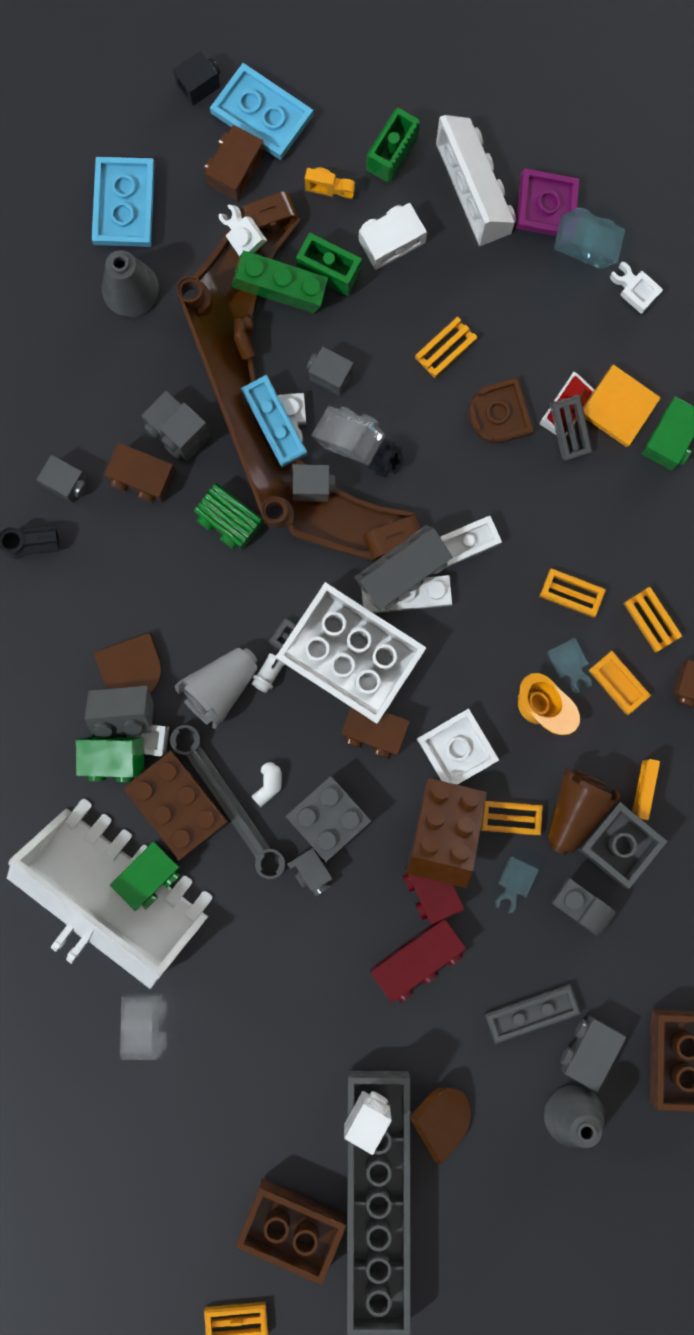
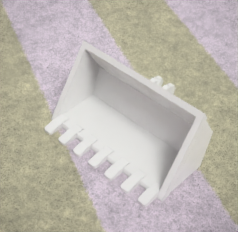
(71, 874)

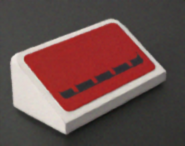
(573, 386)

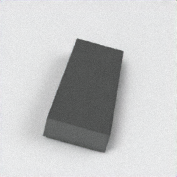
(532, 1013)

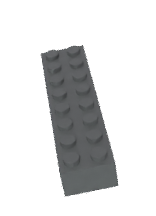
(379, 1214)

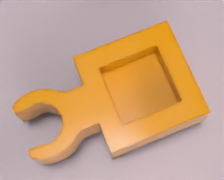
(325, 183)

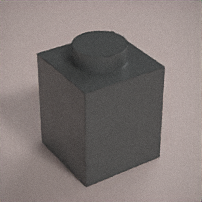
(330, 370)
(62, 479)
(312, 483)

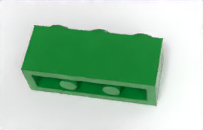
(279, 282)

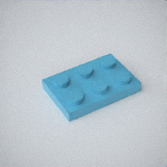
(262, 110)
(123, 201)

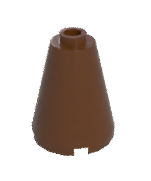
(578, 810)

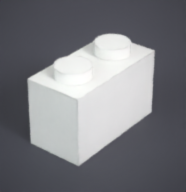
(392, 235)
(368, 1121)

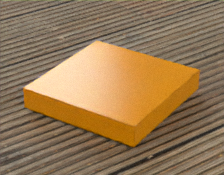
(620, 405)

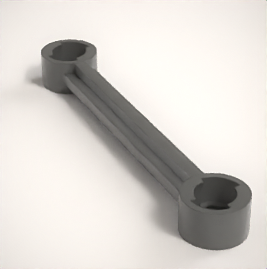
(228, 801)

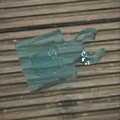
(568, 661)
(516, 879)

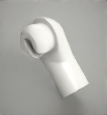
(271, 783)

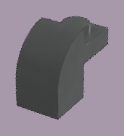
(584, 907)

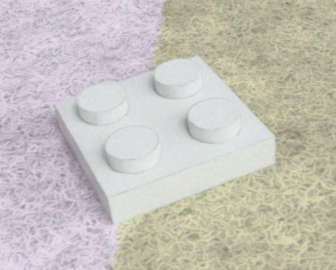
(458, 748)

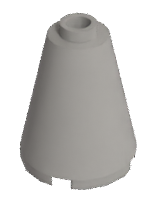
(218, 685)

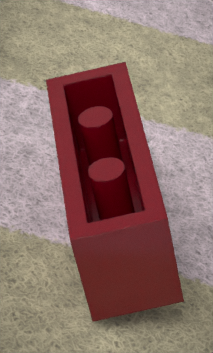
(418, 961)

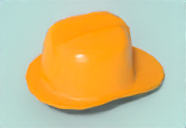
(547, 705)

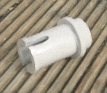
(267, 674)

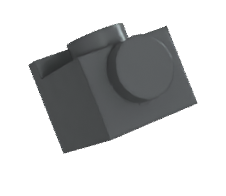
(311, 871)

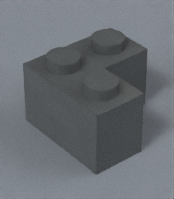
(177, 425)

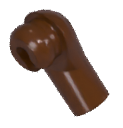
(241, 338)

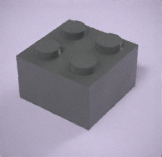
(328, 818)
(622, 845)

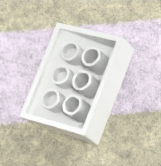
(351, 653)

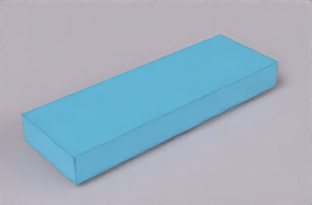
(274, 421)

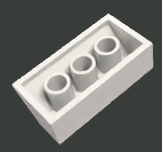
(474, 180)

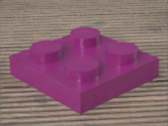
(544, 200)

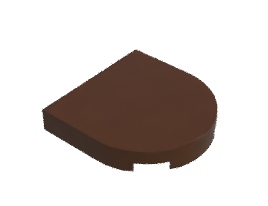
(500, 412)
(130, 664)
(442, 1121)

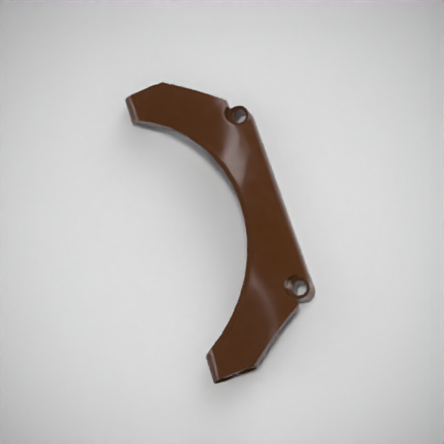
(342, 522)

